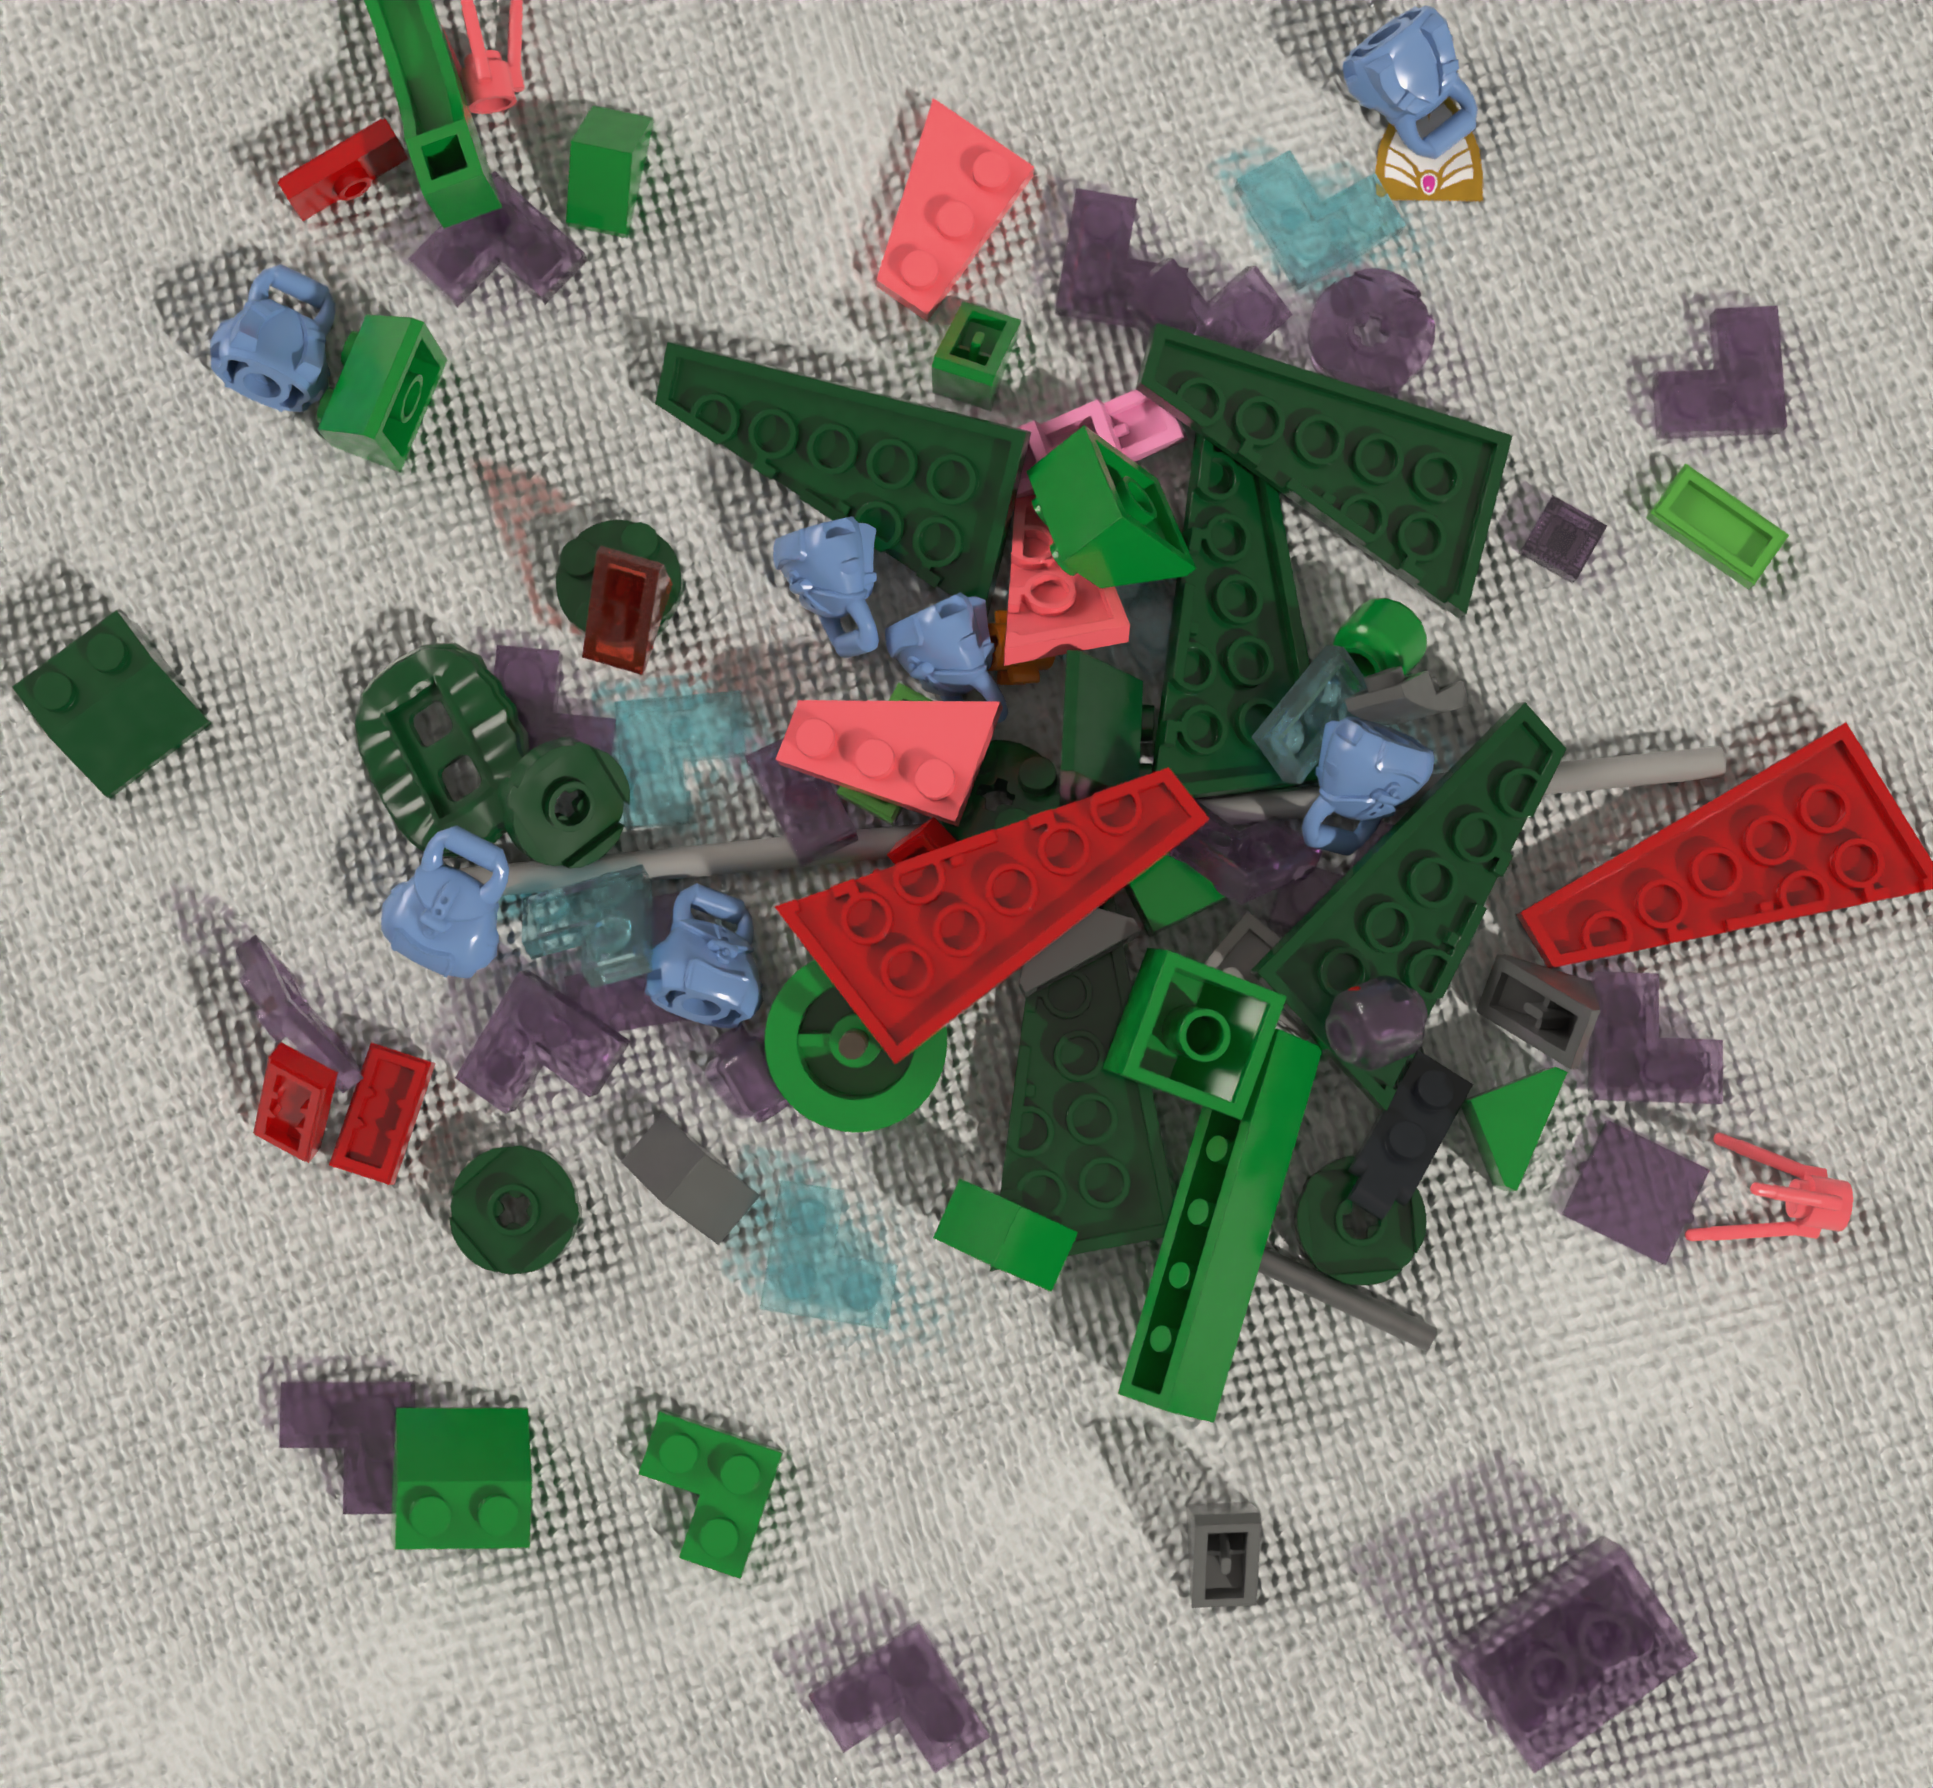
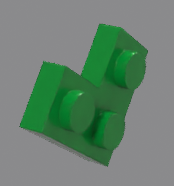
(729, 1476)

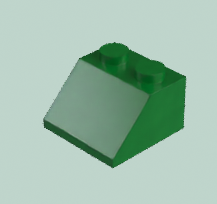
(382, 389)
(1106, 515)
(1194, 1032)
(461, 1478)

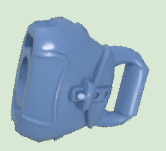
(1409, 73)
(273, 349)
(833, 577)
(948, 649)
(1363, 777)
(445, 914)
(705, 967)

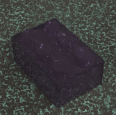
(1570, 1652)

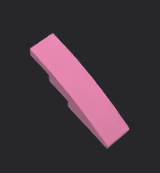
(1126, 422)

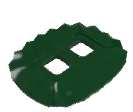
(411, 773)

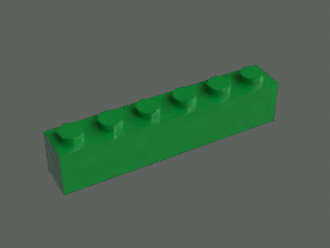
(1218, 1239)

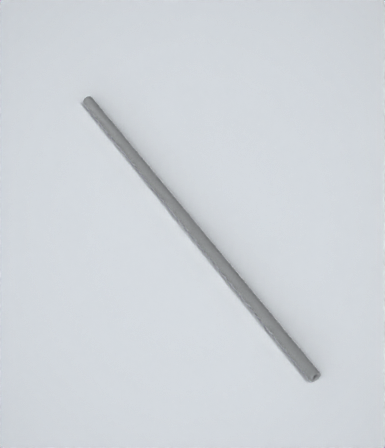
(1232, 808)

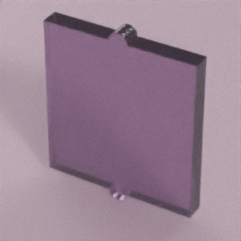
(1635, 1192)

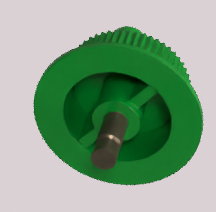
(835, 1066)

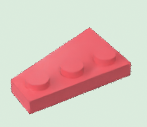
(948, 210)
(1047, 605)
(894, 750)

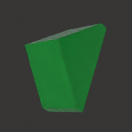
(606, 170)
(974, 355)
(1170, 894)
(1510, 1122)
(1005, 1235)

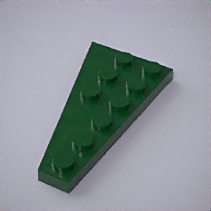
(1366, 464)
(917, 473)
(1231, 634)
(1078, 1136)

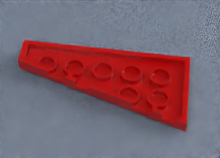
(1773, 849)
(959, 920)

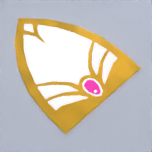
(1410, 177)

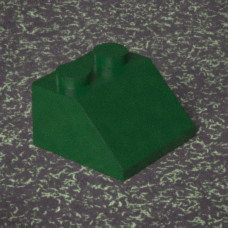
(112, 704)
(1101, 728)

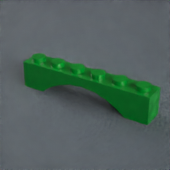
(434, 111)

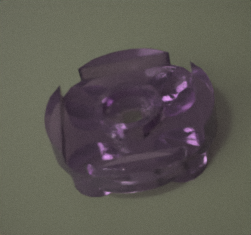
(1402, 317)

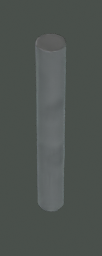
(1347, 1299)

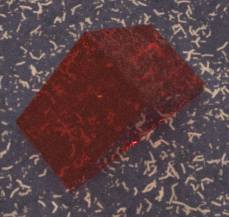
(625, 609)

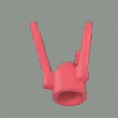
(486, 78)
(1812, 1199)

